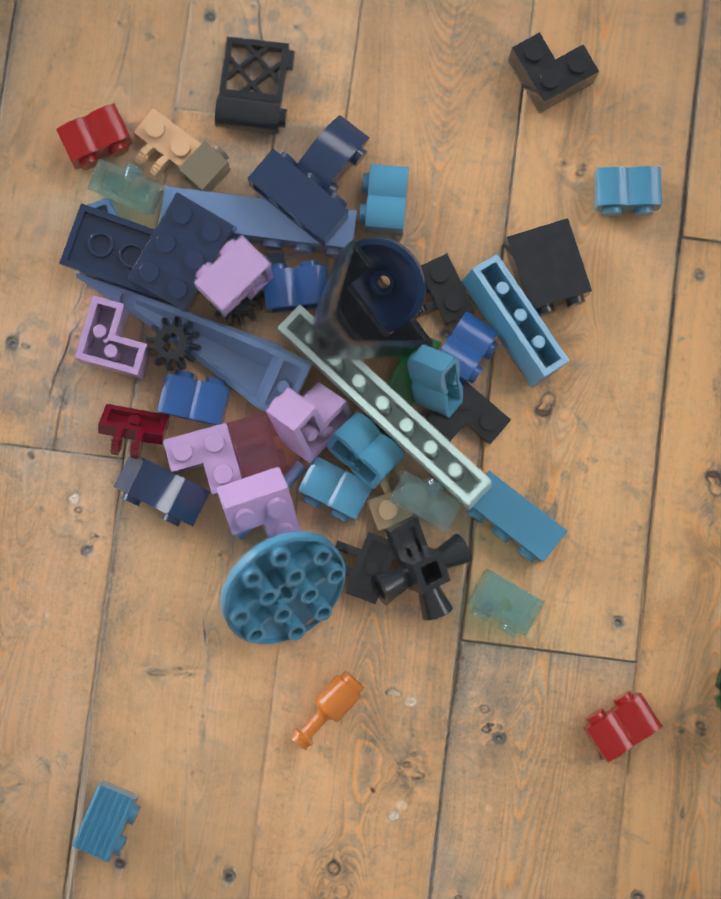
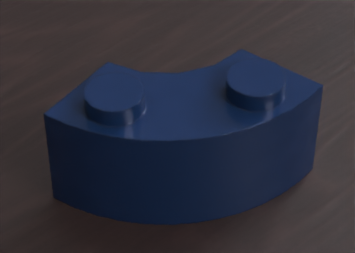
(334, 153)
(161, 489)

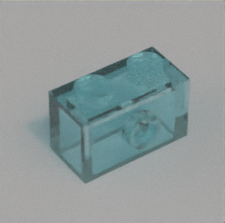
(126, 186)
(425, 501)
(505, 603)

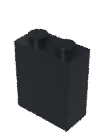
(548, 266)

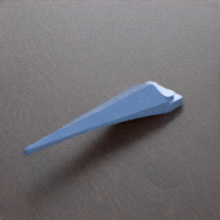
(245, 361)

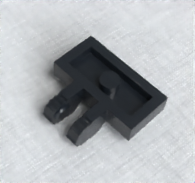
(446, 291)
(373, 559)

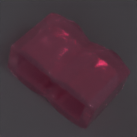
(255, 445)

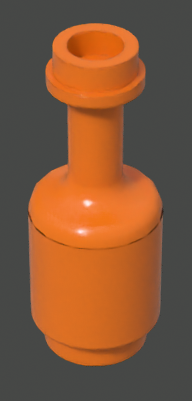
(332, 704)

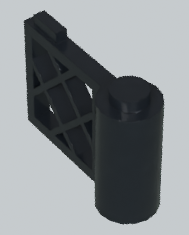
(253, 109)

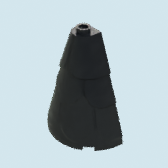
(348, 327)

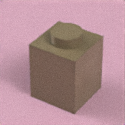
(205, 167)

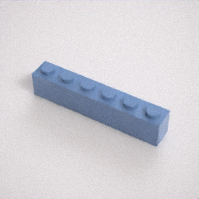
(263, 223)

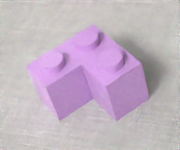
(234, 275)
(103, 344)
(309, 420)
(207, 449)
(259, 501)

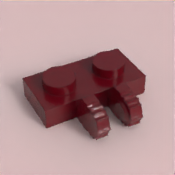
(132, 424)

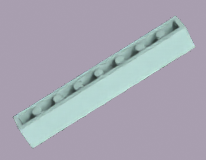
(391, 414)

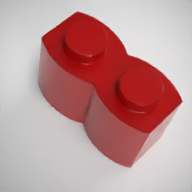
(95, 137)
(622, 725)

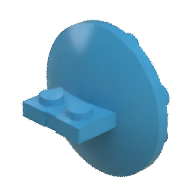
(283, 587)

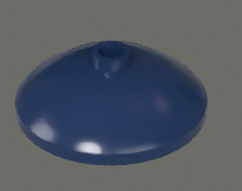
(404, 295)

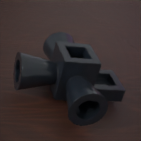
(420, 567)

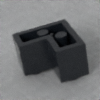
(548, 78)

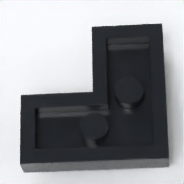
(474, 412)

